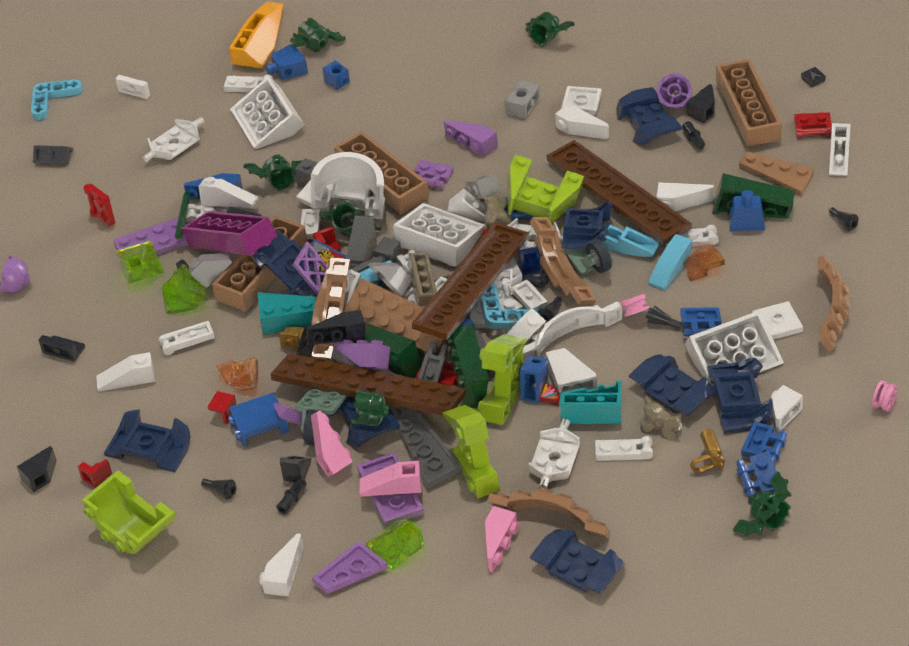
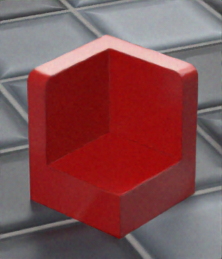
(327, 237)
(220, 403)
(95, 474)

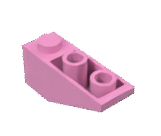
(328, 448)
(394, 479)
(499, 529)

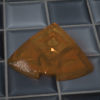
(703, 260)
(241, 374)

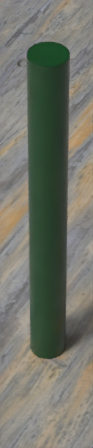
(182, 215)

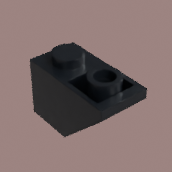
(702, 104)
(38, 470)

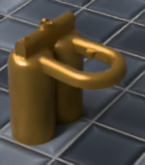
(713, 452)

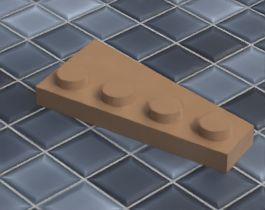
(785, 173)

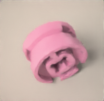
(634, 304)
(884, 396)

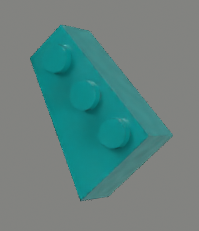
(284, 310)
(593, 406)

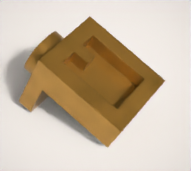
(291, 337)

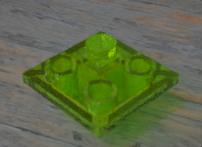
(139, 262)
(182, 291)
(397, 542)

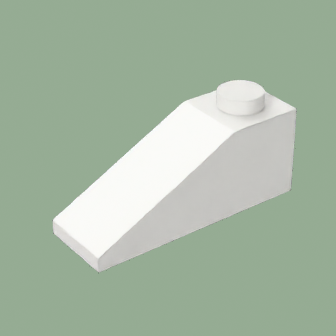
(580, 123)
(839, 149)
(224, 194)
(683, 196)
(528, 326)
(131, 371)
(281, 569)

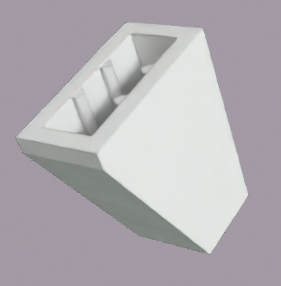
(569, 372)

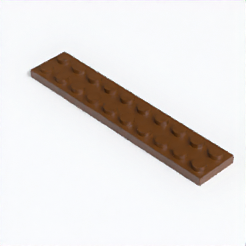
(625, 195)
(470, 281)
(346, 379)

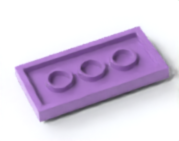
(160, 235)
(394, 506)

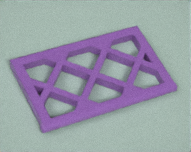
(306, 274)

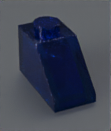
(529, 260)

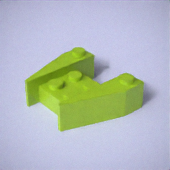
(539, 197)
(505, 358)
(472, 450)

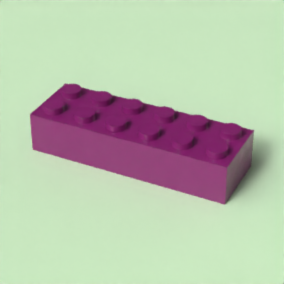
(229, 232)

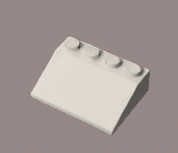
(267, 114)
(438, 233)
(733, 343)

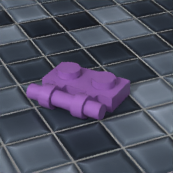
(434, 173)

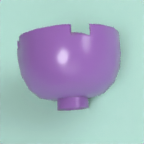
(671, 84)
(14, 275)

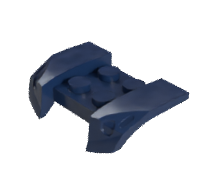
(646, 114)
(585, 225)
(279, 259)
(671, 386)
(739, 395)
(361, 433)
(150, 442)
(576, 562)

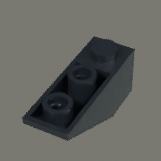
(337, 328)

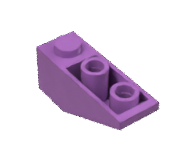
(473, 136)
(365, 354)

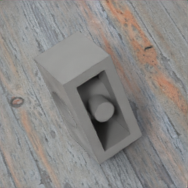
(522, 99)
(483, 186)

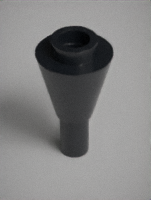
(847, 220)
(536, 278)
(550, 310)
(657, 316)
(225, 488)

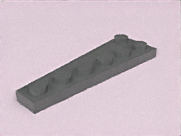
(425, 446)

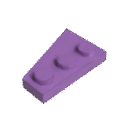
(349, 568)

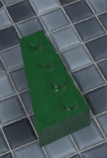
(775, 200)
(403, 355)
(467, 365)

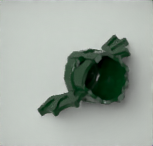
(546, 27)
(314, 36)
(275, 171)
(341, 216)
(370, 408)
(767, 508)

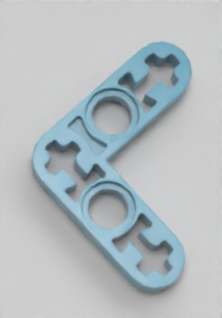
(47, 90)
(496, 312)

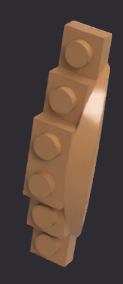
(557, 264)
(330, 301)
(839, 307)
(545, 499)

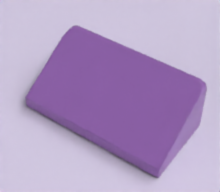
(288, 413)

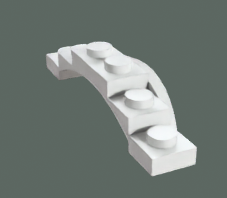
(569, 321)

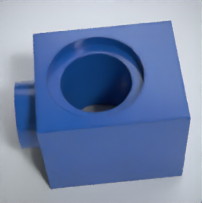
(336, 75)

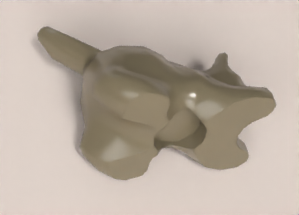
(495, 211)
(658, 418)

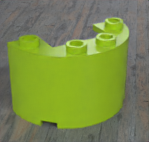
(125, 516)

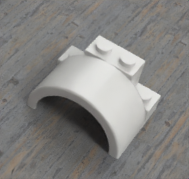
(352, 181)

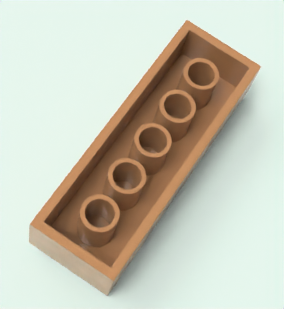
(748, 102)
(402, 185)
(243, 278)
(390, 313)

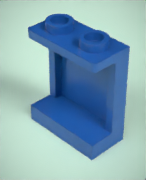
(256, 417)

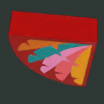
(549, 395)

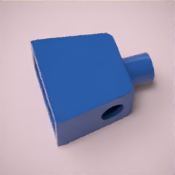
(287, 63)
(746, 213)
(536, 372)

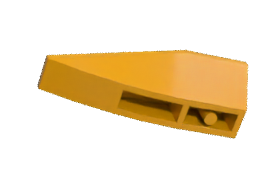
(257, 37)

